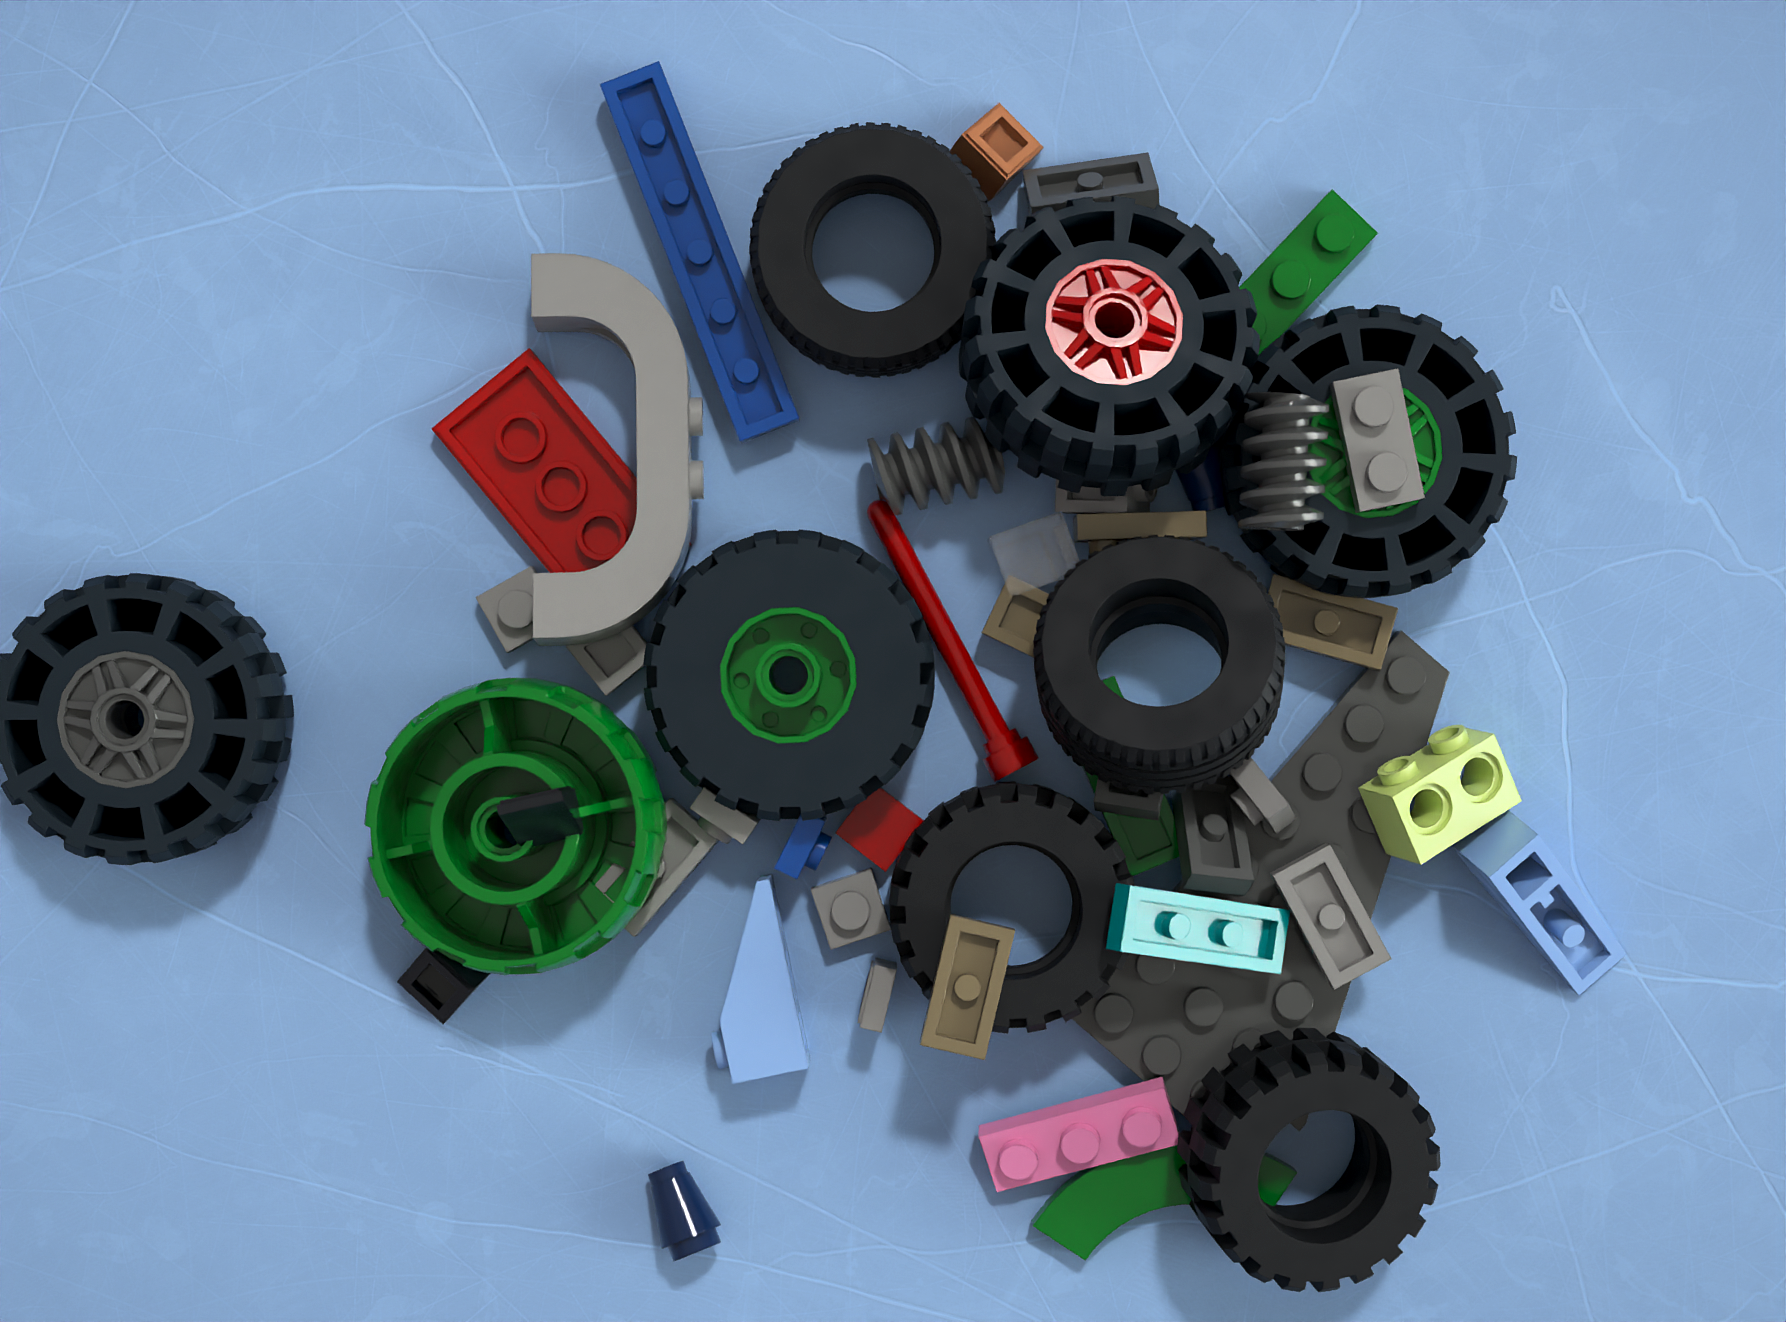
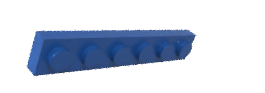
(699, 252)

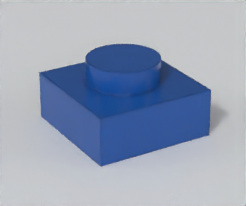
(804, 847)

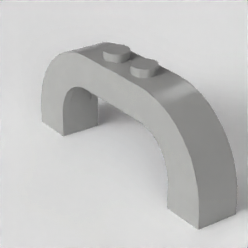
(606, 301)

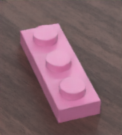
(1079, 1134)

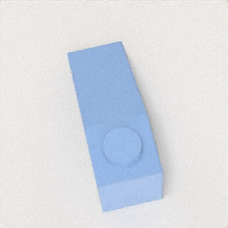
(1540, 899)
(761, 1011)

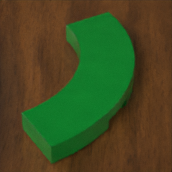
(1114, 1193)

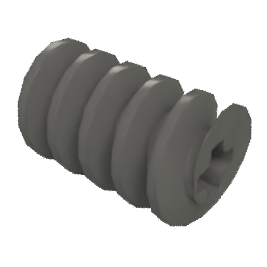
(1282, 461)
(936, 466)

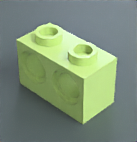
(1444, 804)

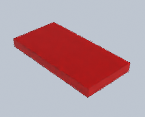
(544, 467)

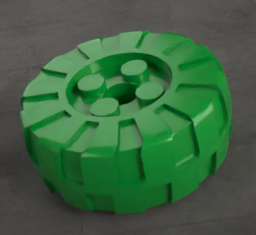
(444, 845)

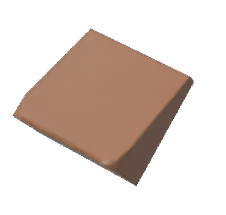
(996, 150)

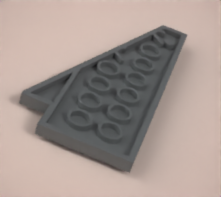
(1188, 1015)

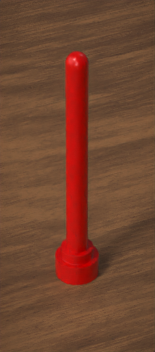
(1004, 746)

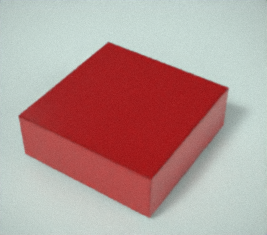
(879, 827)

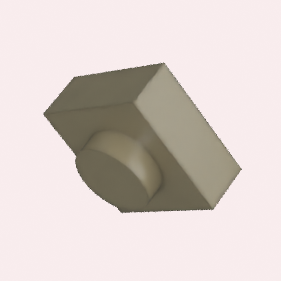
(1015, 619)

